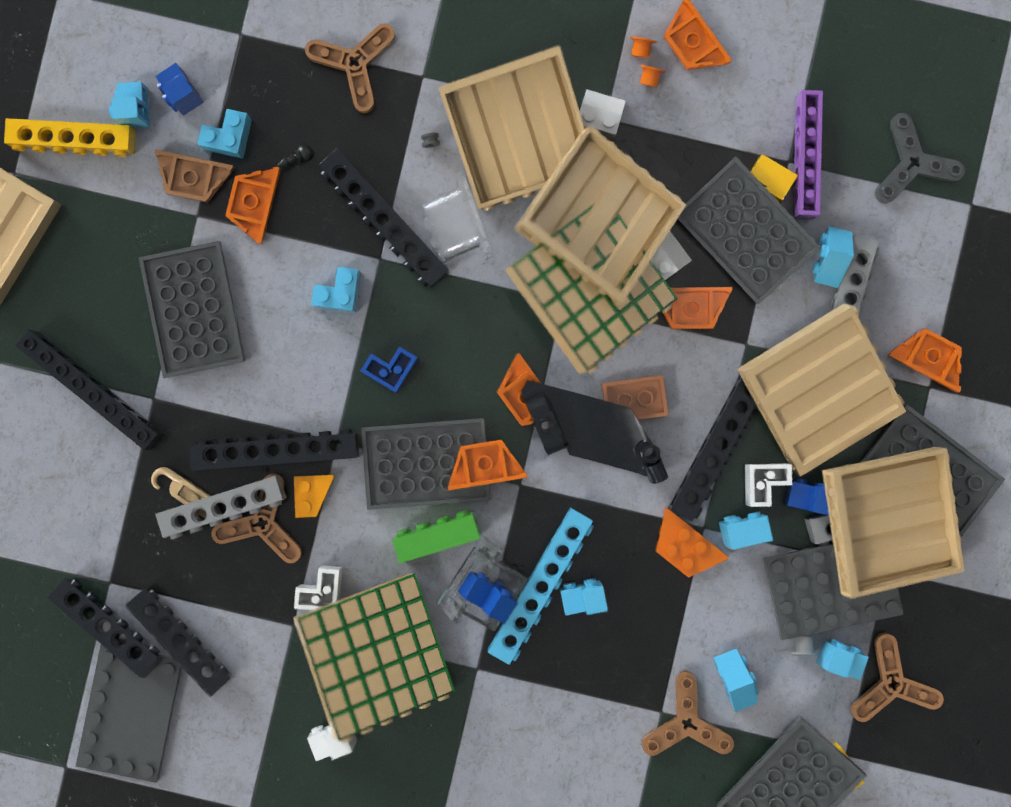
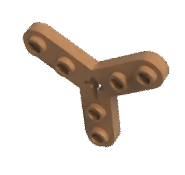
(339, 58)
(273, 533)
(881, 694)
(674, 730)

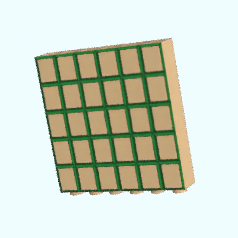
(574, 311)
(374, 656)

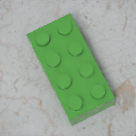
(436, 537)

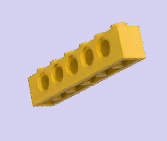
(18, 129)

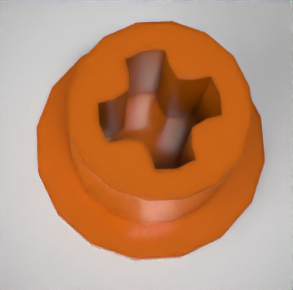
(641, 47)
(650, 76)

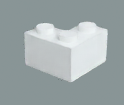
(760, 479)
(326, 592)
(324, 744)

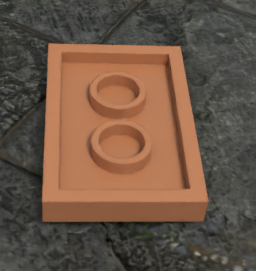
(642, 395)

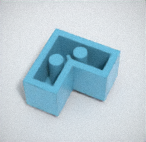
(130, 105)
(230, 139)
(834, 256)
(342, 296)
(745, 532)
(583, 597)
(842, 659)
(738, 682)

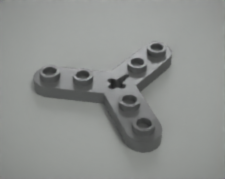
(910, 148)

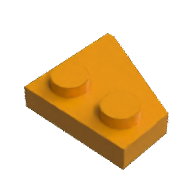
(310, 494)

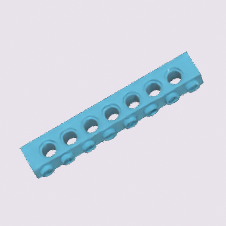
(509, 652)

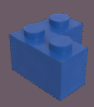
(178, 90)
(392, 374)
(806, 496)
(488, 595)

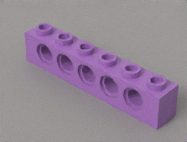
(808, 154)

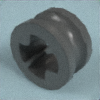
(430, 140)

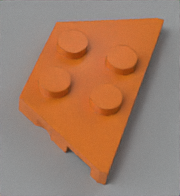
(693, 40)
(252, 201)
(697, 307)
(931, 357)
(511, 389)
(484, 465)
(685, 546)

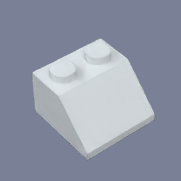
(602, 113)
(670, 257)

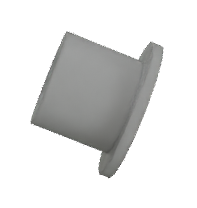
(804, 646)

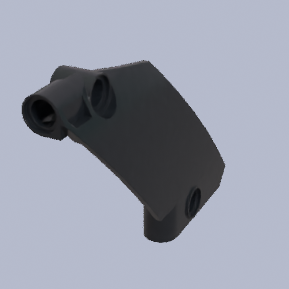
(592, 430)

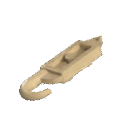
(181, 488)

